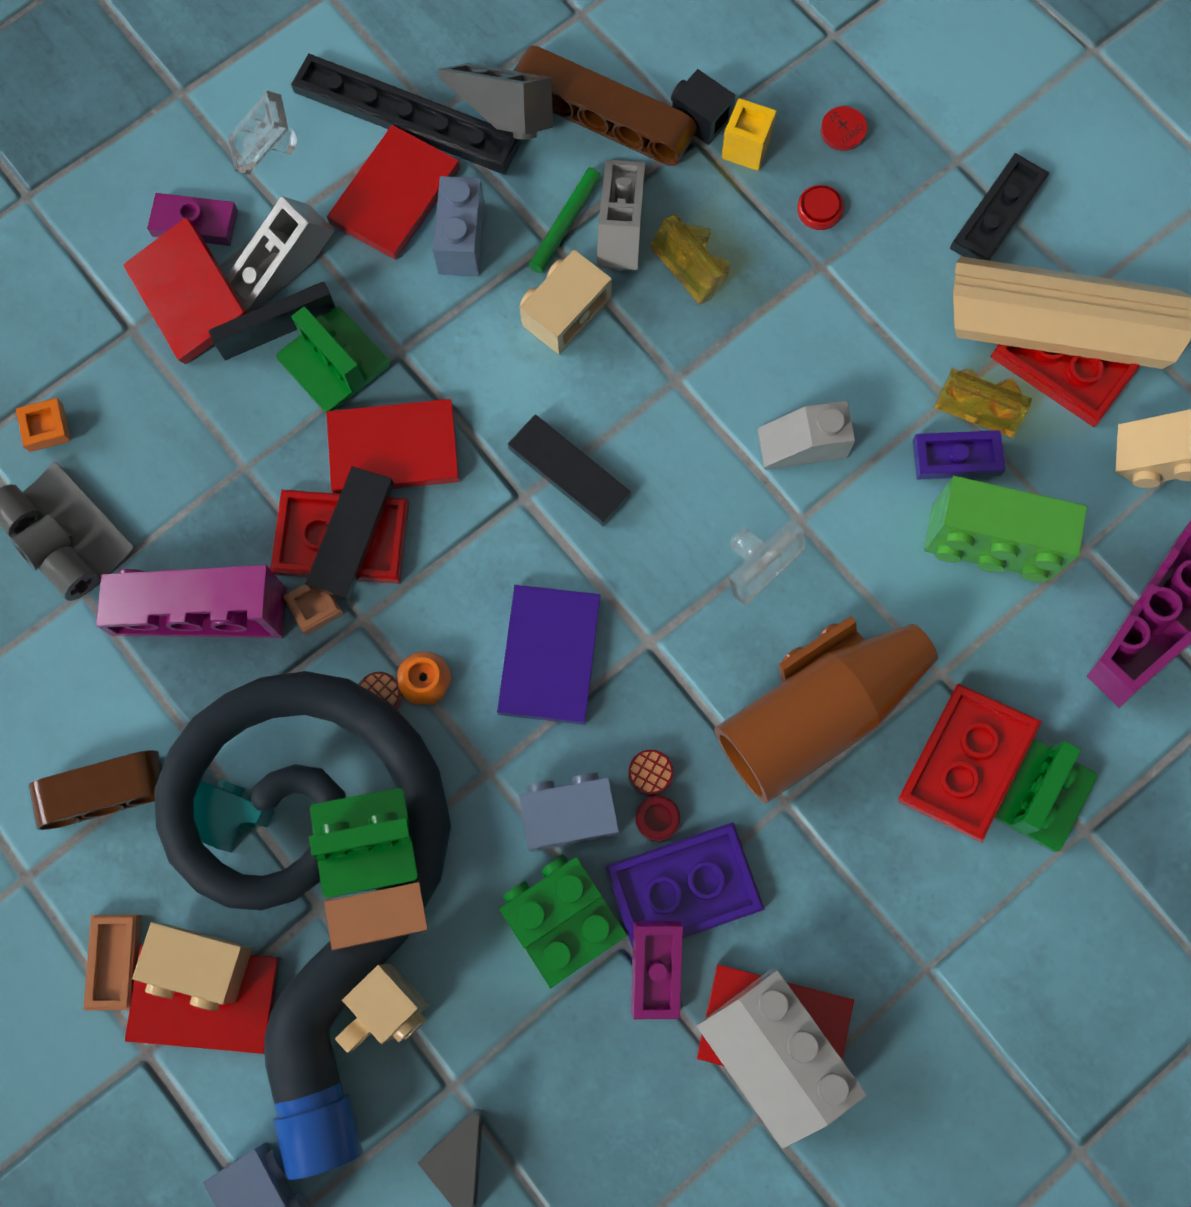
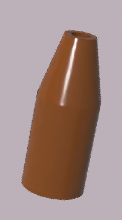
(826, 703)

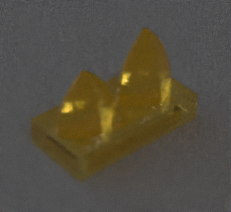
(685, 255)
(982, 402)

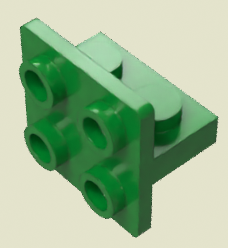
(331, 357)
(1047, 794)
(362, 843)

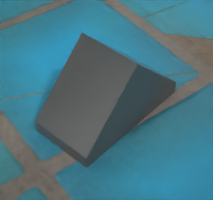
(455, 1162)

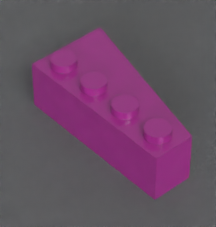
(193, 603)
(1152, 630)

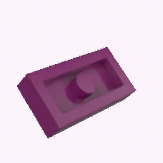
(212, 217)
(656, 970)

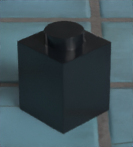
(705, 103)

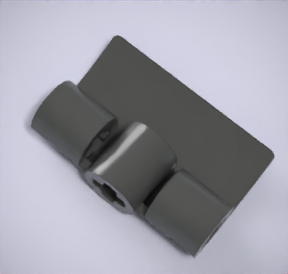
(62, 532)

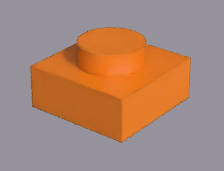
(43, 424)

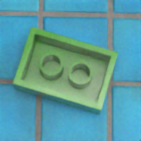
(1005, 529)

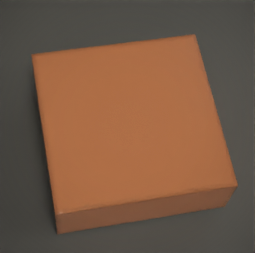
(312, 608)

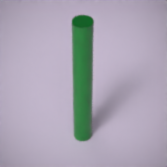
(564, 220)

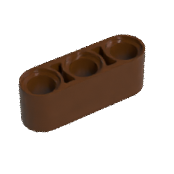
(95, 790)

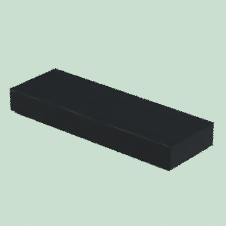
(999, 209)
(269, 321)
(569, 470)
(350, 533)

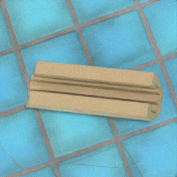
(1070, 313)

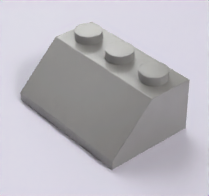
(781, 1059)

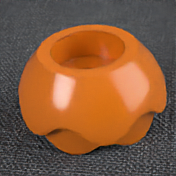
(427, 691)

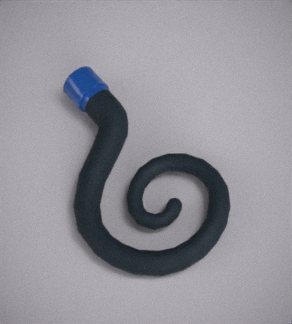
(313, 1113)

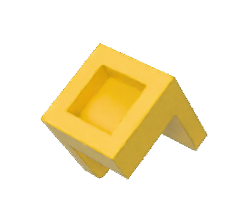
(748, 134)

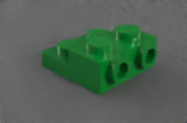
(561, 920)

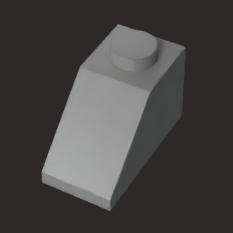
(807, 436)

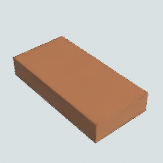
(375, 916)
(111, 961)

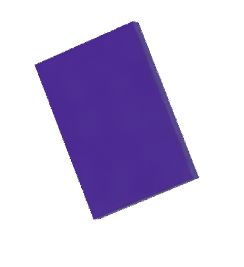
(549, 654)
(689, 881)

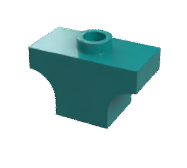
(224, 814)

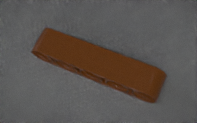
(612, 108)

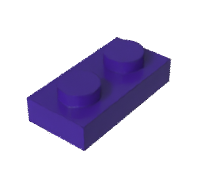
(958, 454)

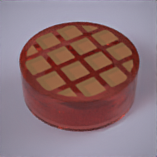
(384, 686)

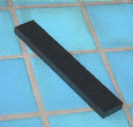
(418, 116)

